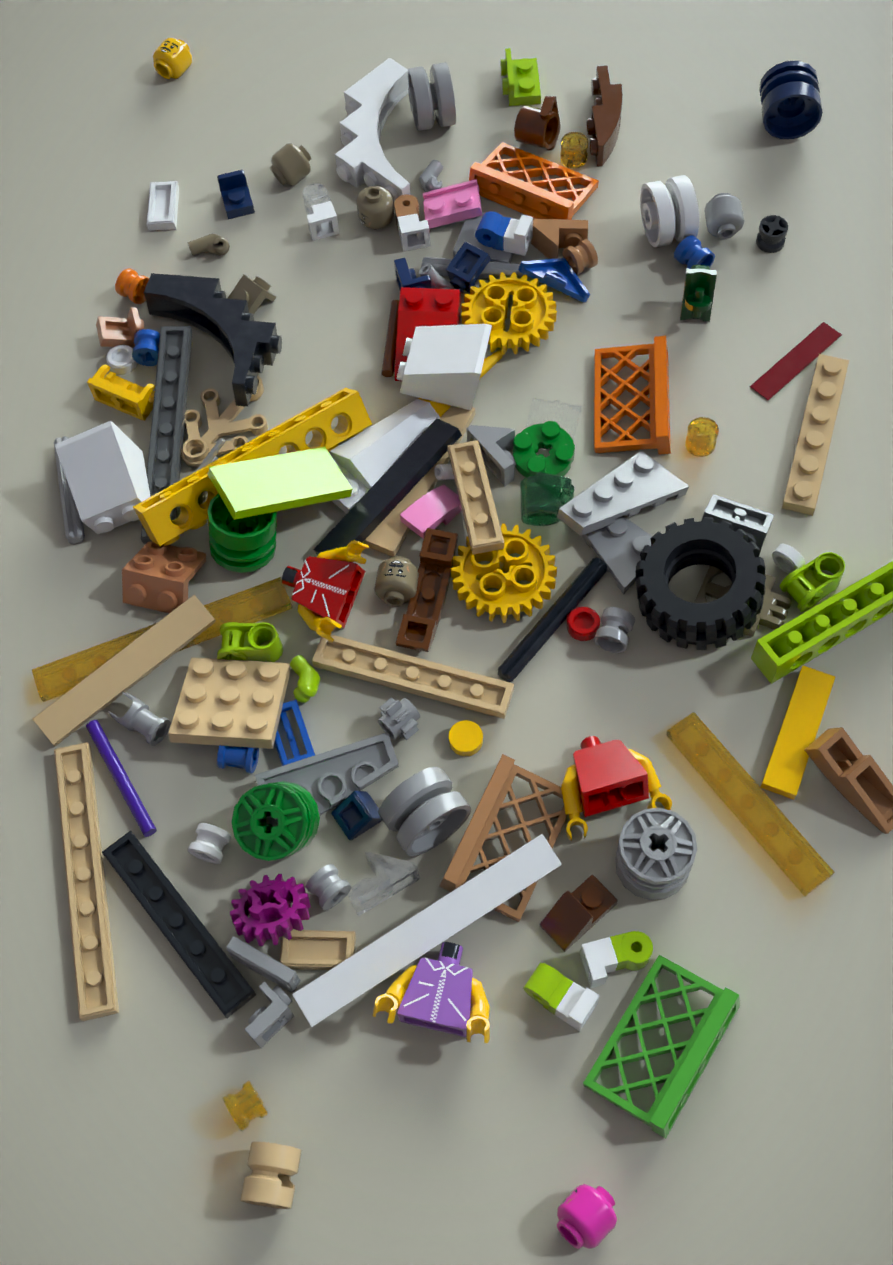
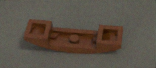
(426, 607)

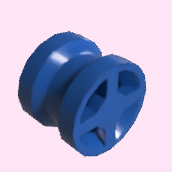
(146, 347)

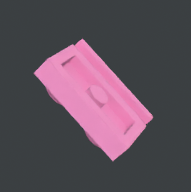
(452, 204)

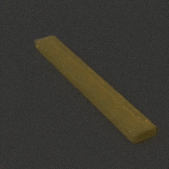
(243, 607)

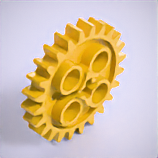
(530, 316)
(512, 596)

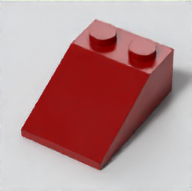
(424, 308)

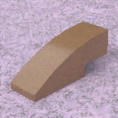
(854, 776)

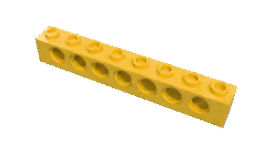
(156, 510)

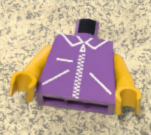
(439, 996)

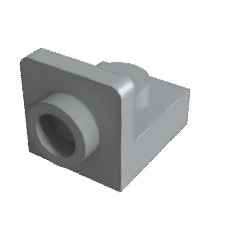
(269, 1020)

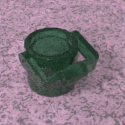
(543, 497)

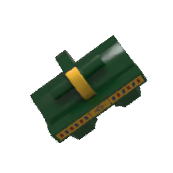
(698, 293)

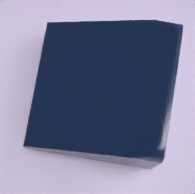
(356, 814)

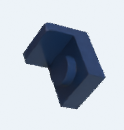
(235, 194)
(467, 267)
(407, 277)

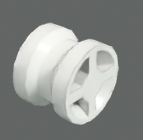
(209, 843)

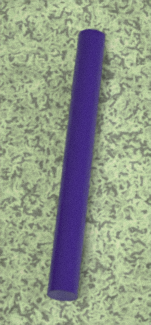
(121, 778)

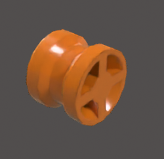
(131, 285)

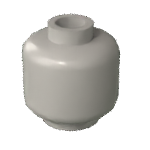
(724, 215)

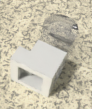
(320, 211)

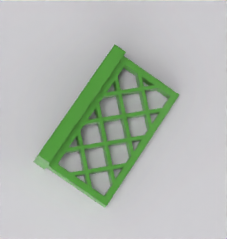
(692, 1061)

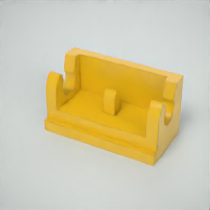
(122, 393)

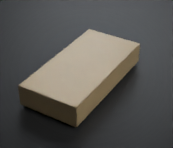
(317, 949)

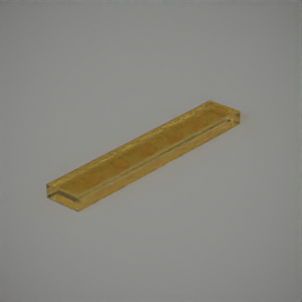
(750, 804)

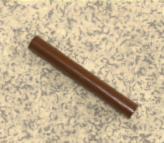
(390, 346)

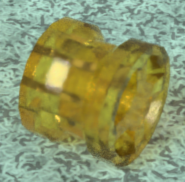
(574, 150)
(703, 444)
(245, 1105)

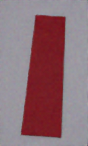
(795, 361)

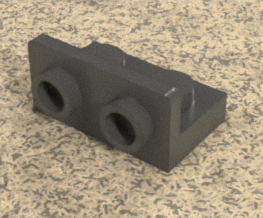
(749, 519)

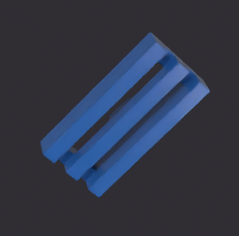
(281, 752)

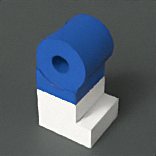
(505, 233)

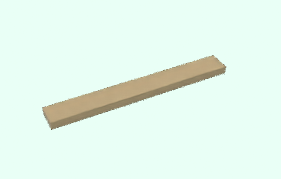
(85, 883)

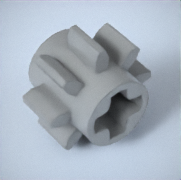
(399, 718)

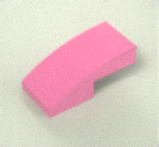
(431, 510)

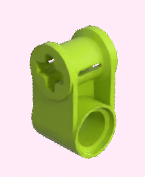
(810, 584)
(243, 642)

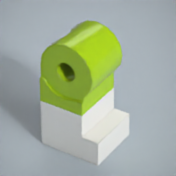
(614, 953)
(561, 995)

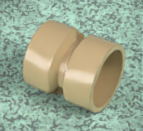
(271, 1175)

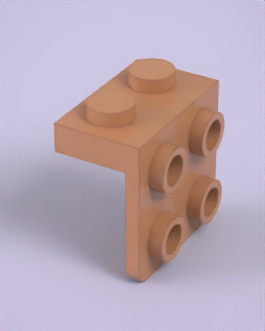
(160, 576)

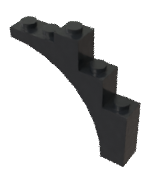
(226, 320)

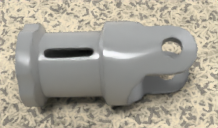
(143, 721)

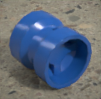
(692, 253)

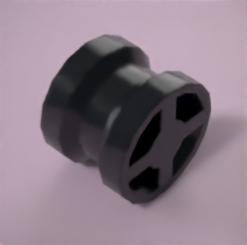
(772, 234)

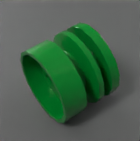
(243, 542)
(284, 801)

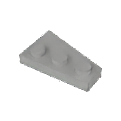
(620, 549)

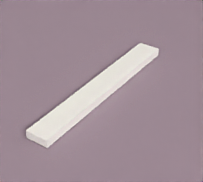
(426, 930)

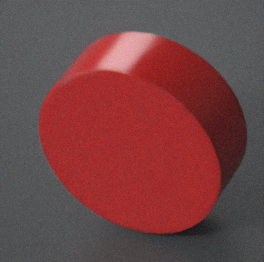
(583, 623)

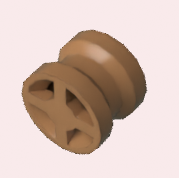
(581, 256)

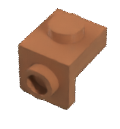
(119, 331)

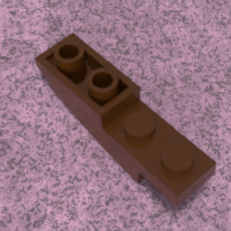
(605, 115)

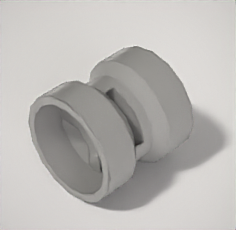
(614, 629)

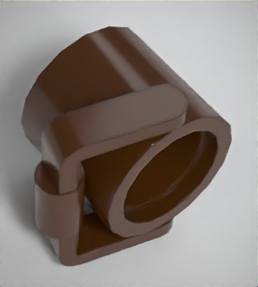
(537, 125)

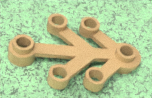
(219, 427)

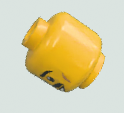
(172, 58)

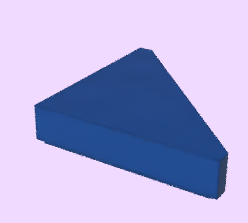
(556, 274)

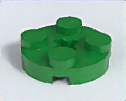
(543, 436)

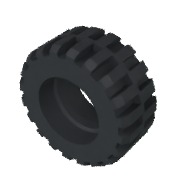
(700, 545)

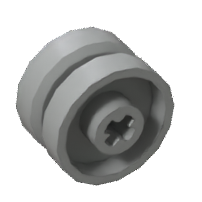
(431, 96)
(424, 811)

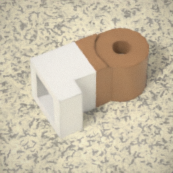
(412, 232)

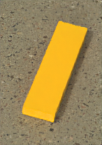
(797, 732)

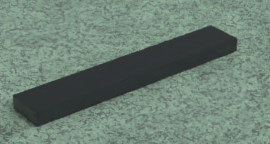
(392, 486)
(179, 924)

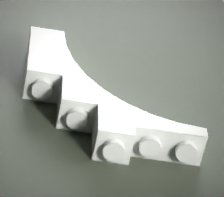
(368, 107)

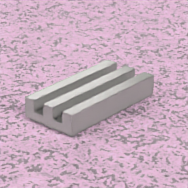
(263, 964)

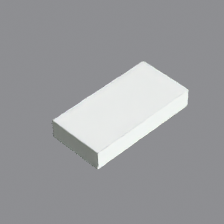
(163, 206)

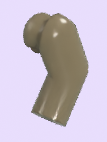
(211, 243)

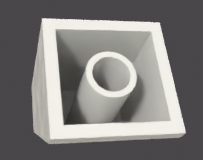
(444, 363)
(104, 476)

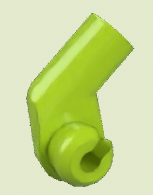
(308, 679)

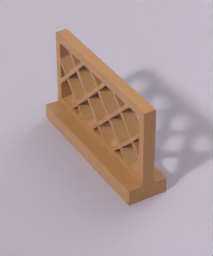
(486, 816)

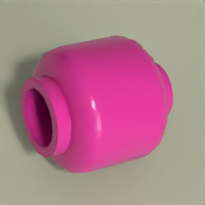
(586, 1216)

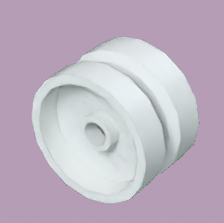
(669, 210)

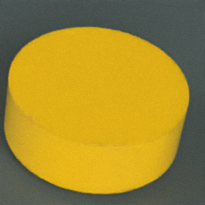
(465, 738)

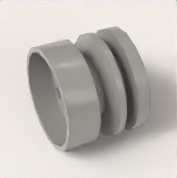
(649, 872)

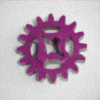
(270, 909)

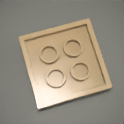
(230, 703)

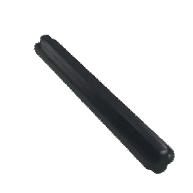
(552, 620)

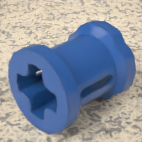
(238, 757)

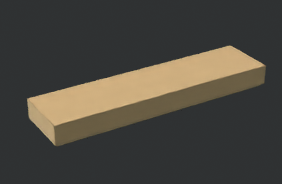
(475, 497)

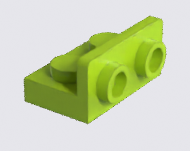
(521, 80)

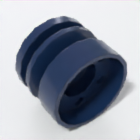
(790, 100)

